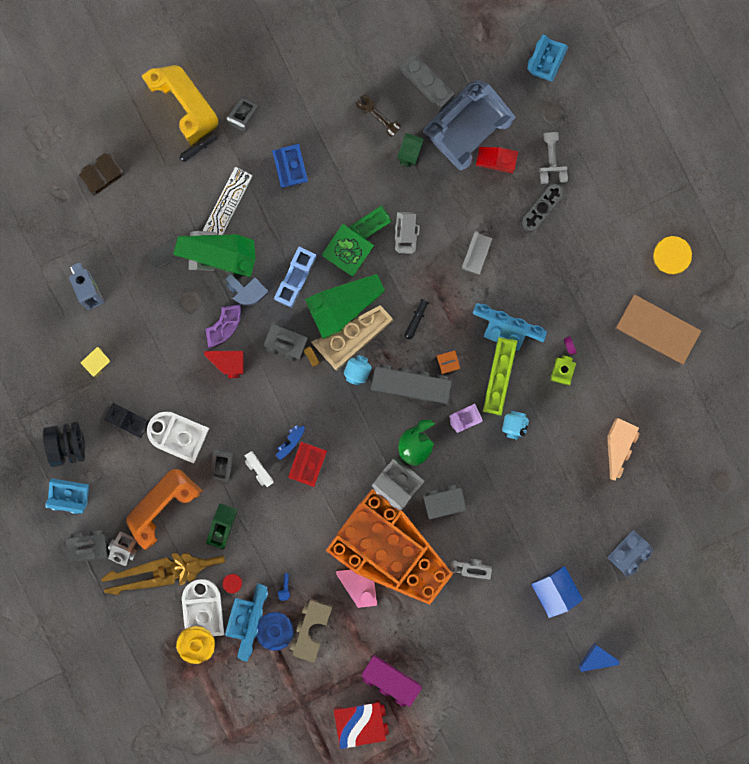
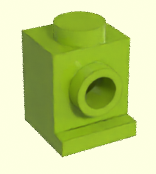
(560, 377)

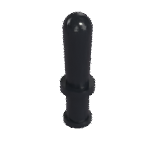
(189, 153)
(411, 330)

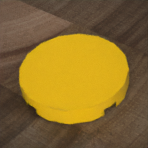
(672, 255)
(195, 644)

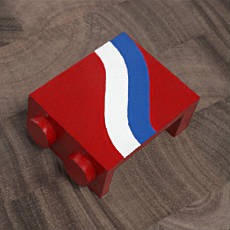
(360, 724)

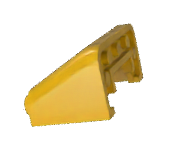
(200, 116)

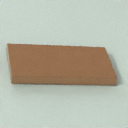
(658, 329)

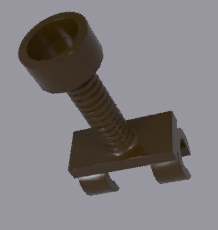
(392, 127)

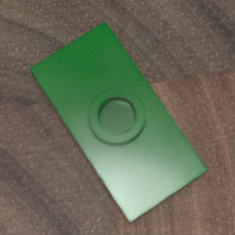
(372, 222)

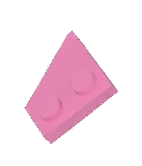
(359, 588)

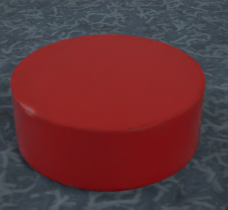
(232, 583)

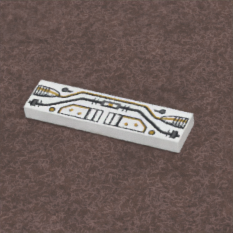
(228, 201)

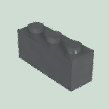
(427, 82)

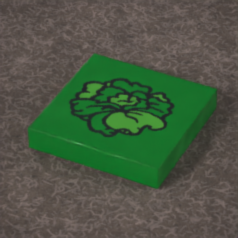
(348, 250)

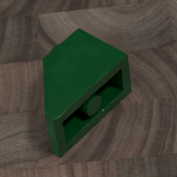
(410, 150)
(221, 526)

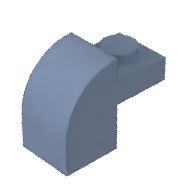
(247, 295)

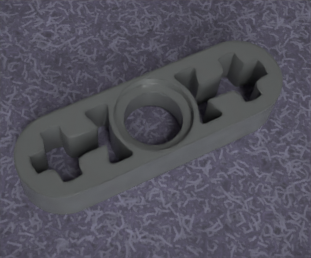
(555, 200)

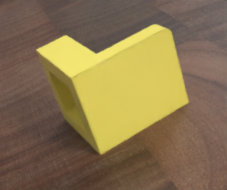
(95, 362)

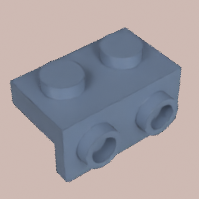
(631, 553)

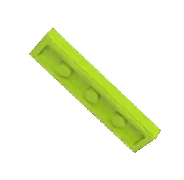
(499, 376)

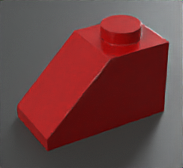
(497, 158)
(228, 362)

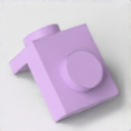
(465, 418)

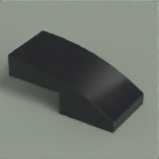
(127, 420)

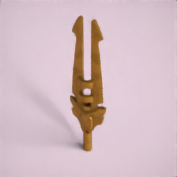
(183, 567)

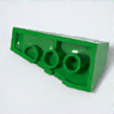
(224, 252)
(341, 304)

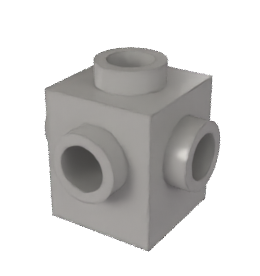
(122, 549)

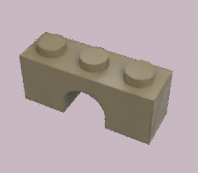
(305, 646)

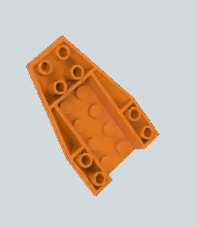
(389, 550)

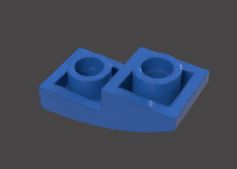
(294, 437)

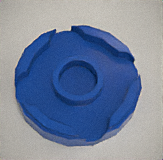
(275, 631)

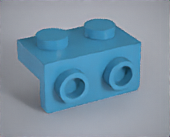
(546, 58)
(67, 496)

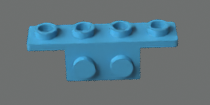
(507, 327)
(244, 620)

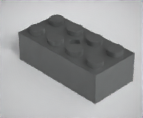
(411, 385)

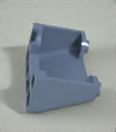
(468, 122)

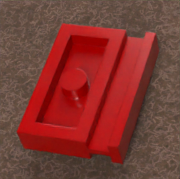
(307, 464)

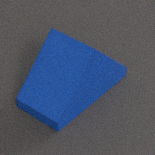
(596, 659)

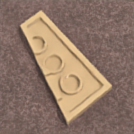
(356, 334)

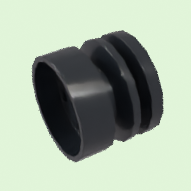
(59, 445)

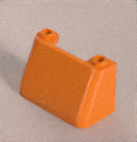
(173, 484)

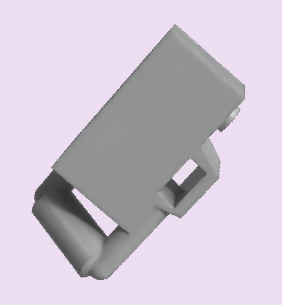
(406, 232)
(472, 569)

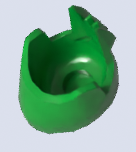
(416, 447)

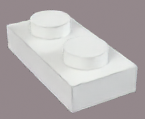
(253, 463)

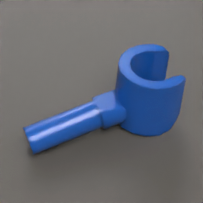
(284, 594)

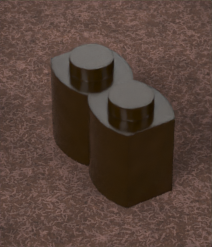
(101, 174)

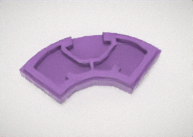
(225, 326)

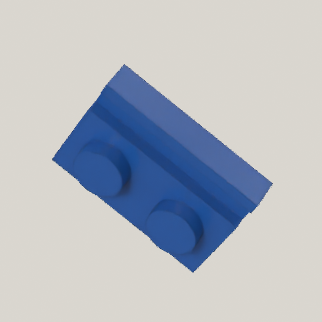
(290, 166)

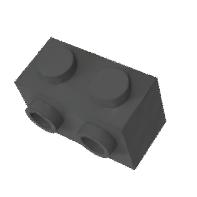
(444, 502)

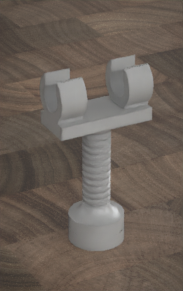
(551, 139)

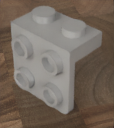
(397, 483)

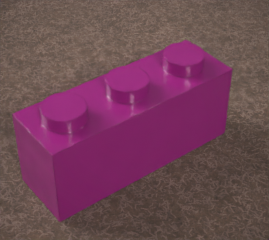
(391, 681)

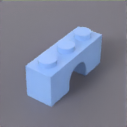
(296, 277)

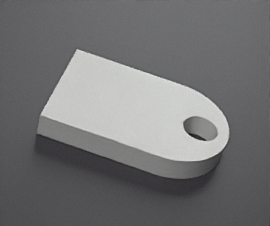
(178, 435)
(203, 609)

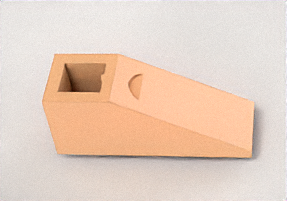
(619, 443)

